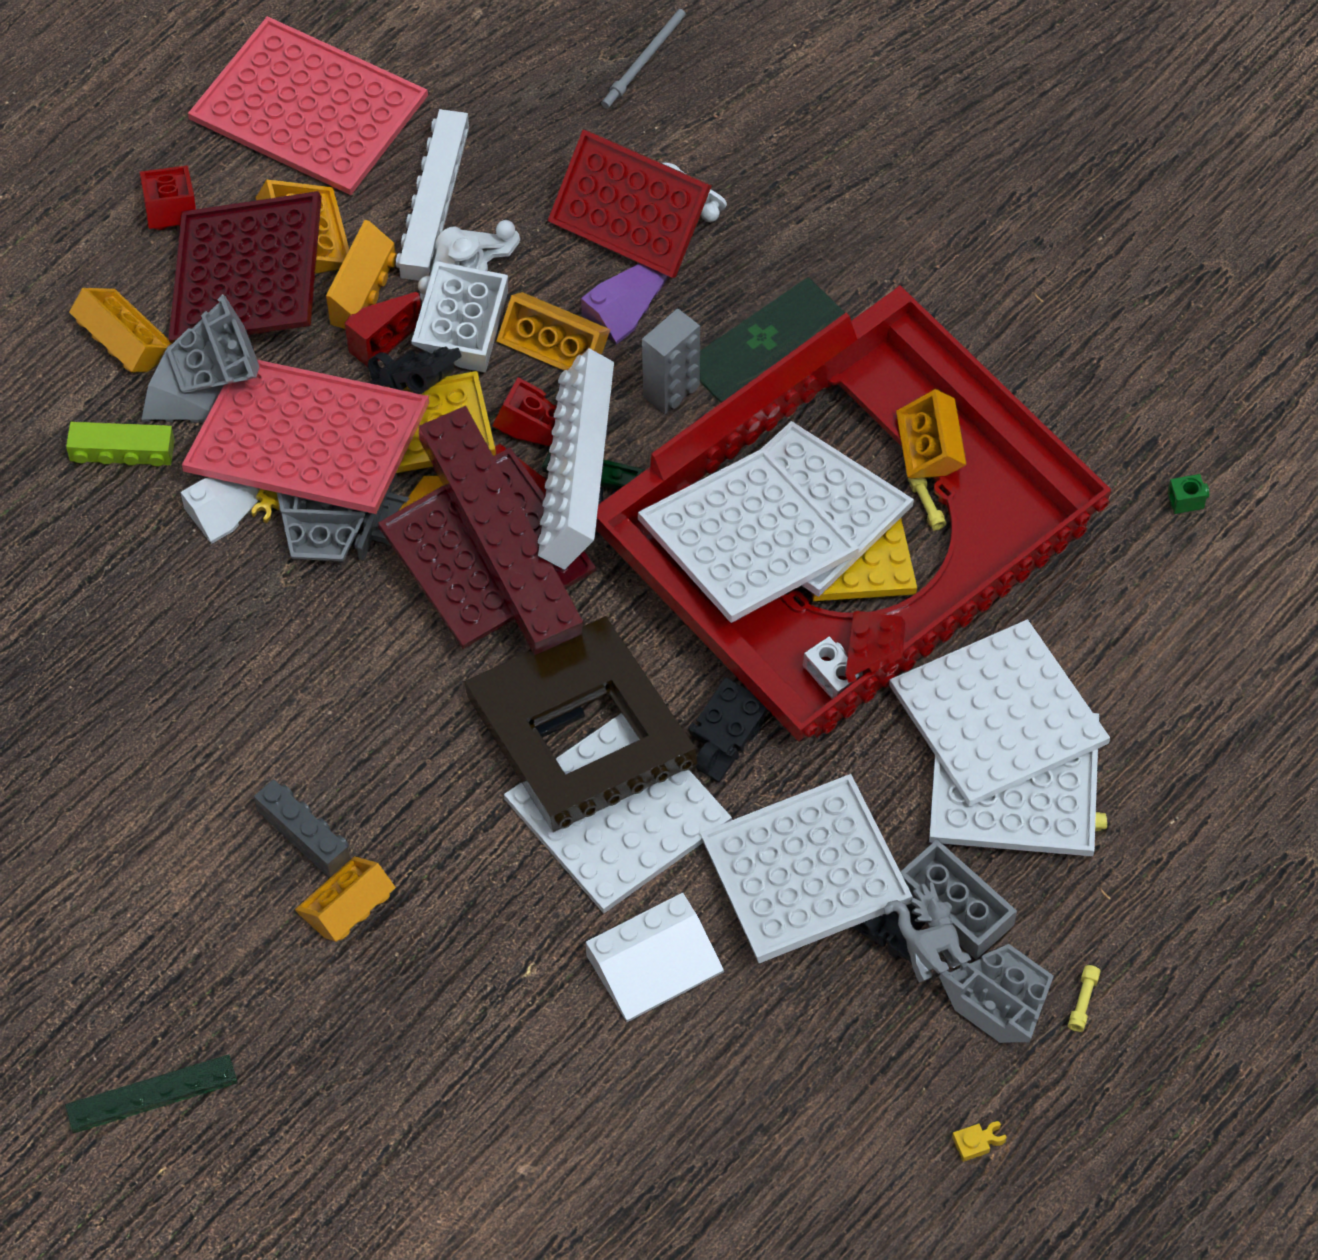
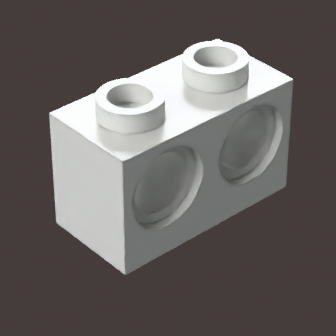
(827, 672)

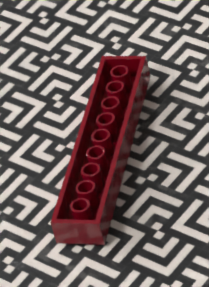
(500, 530)

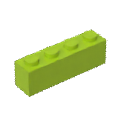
(120, 443)

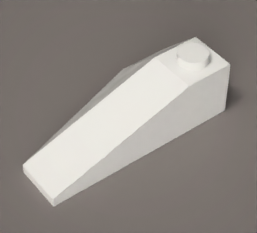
(218, 505)

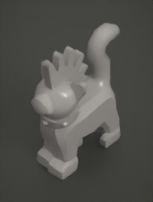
(927, 943)

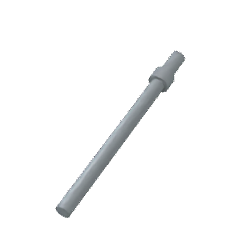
(619, 87)

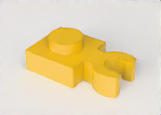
(268, 500)
(974, 1142)

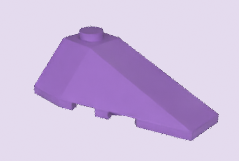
(622, 300)

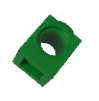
(1184, 502)

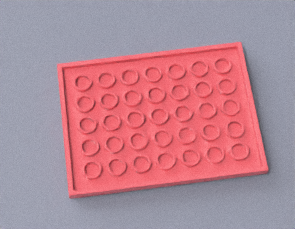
(308, 105)
(308, 436)

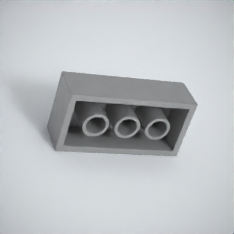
(671, 361)
(977, 909)

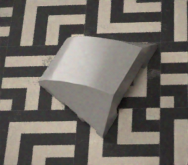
(213, 351)
(169, 403)
(318, 528)
(1000, 993)

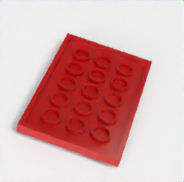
(629, 203)

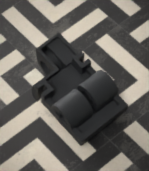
(416, 371)
(725, 727)
(885, 931)

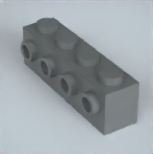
(302, 828)

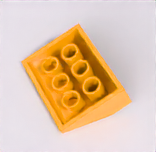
(331, 238)

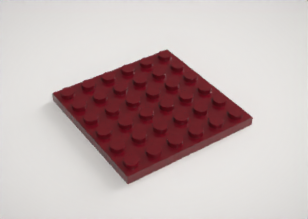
(252, 254)
(448, 564)

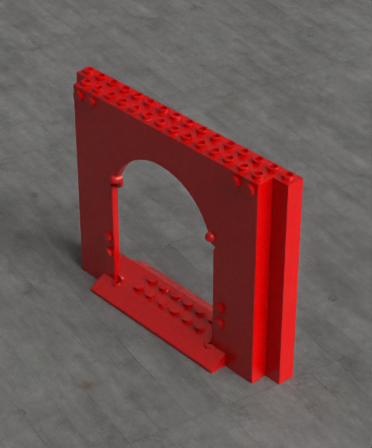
(1006, 507)

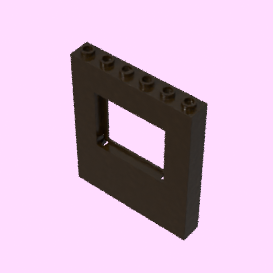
(559, 682)

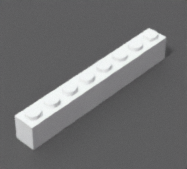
(433, 195)

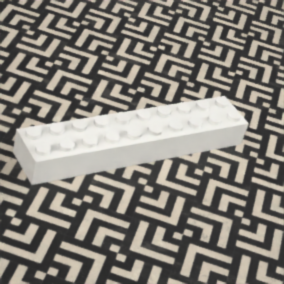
(576, 459)

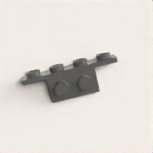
(389, 506)

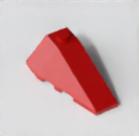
(527, 414)

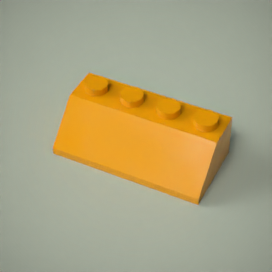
(361, 274)
(120, 328)
(549, 331)

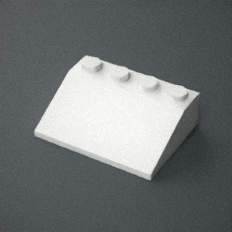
(462, 312)
(653, 957)

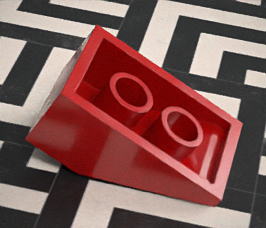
(167, 195)
(382, 326)

